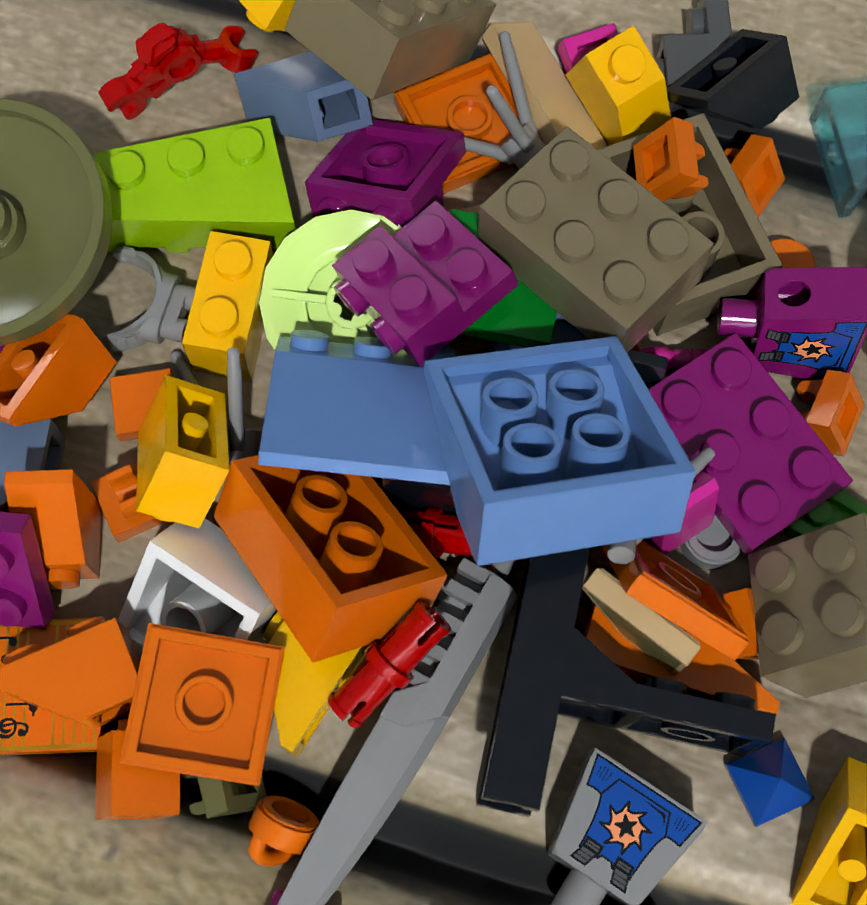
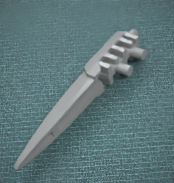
(406, 731)

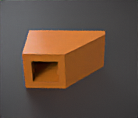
(78, 678)

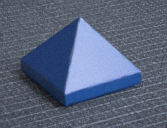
(769, 782)

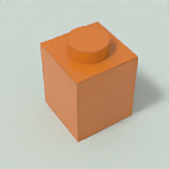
(130, 790)

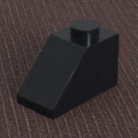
(741, 81)

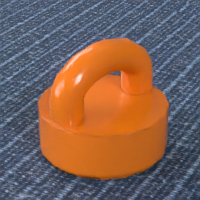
(281, 825)

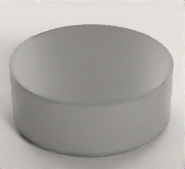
(711, 547)

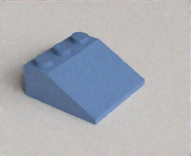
(350, 410)
(555, 450)

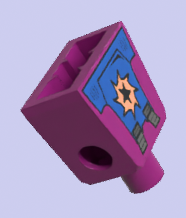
(802, 320)

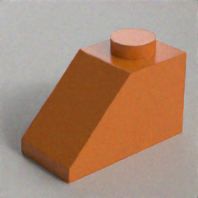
(52, 372)
(64, 520)

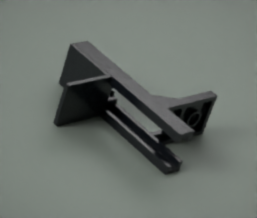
(561, 673)

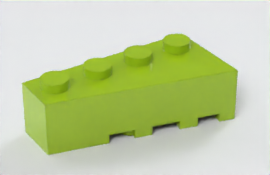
(198, 183)

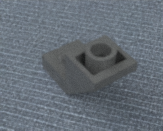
(706, 30)

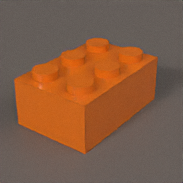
(327, 553)

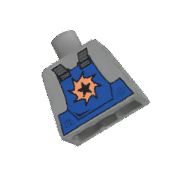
(618, 835)

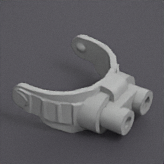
(165, 314)

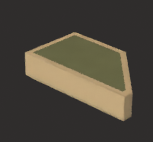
(640, 625)

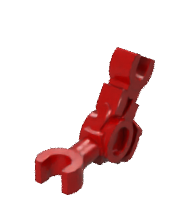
(170, 57)

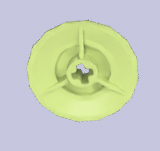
(301, 278)

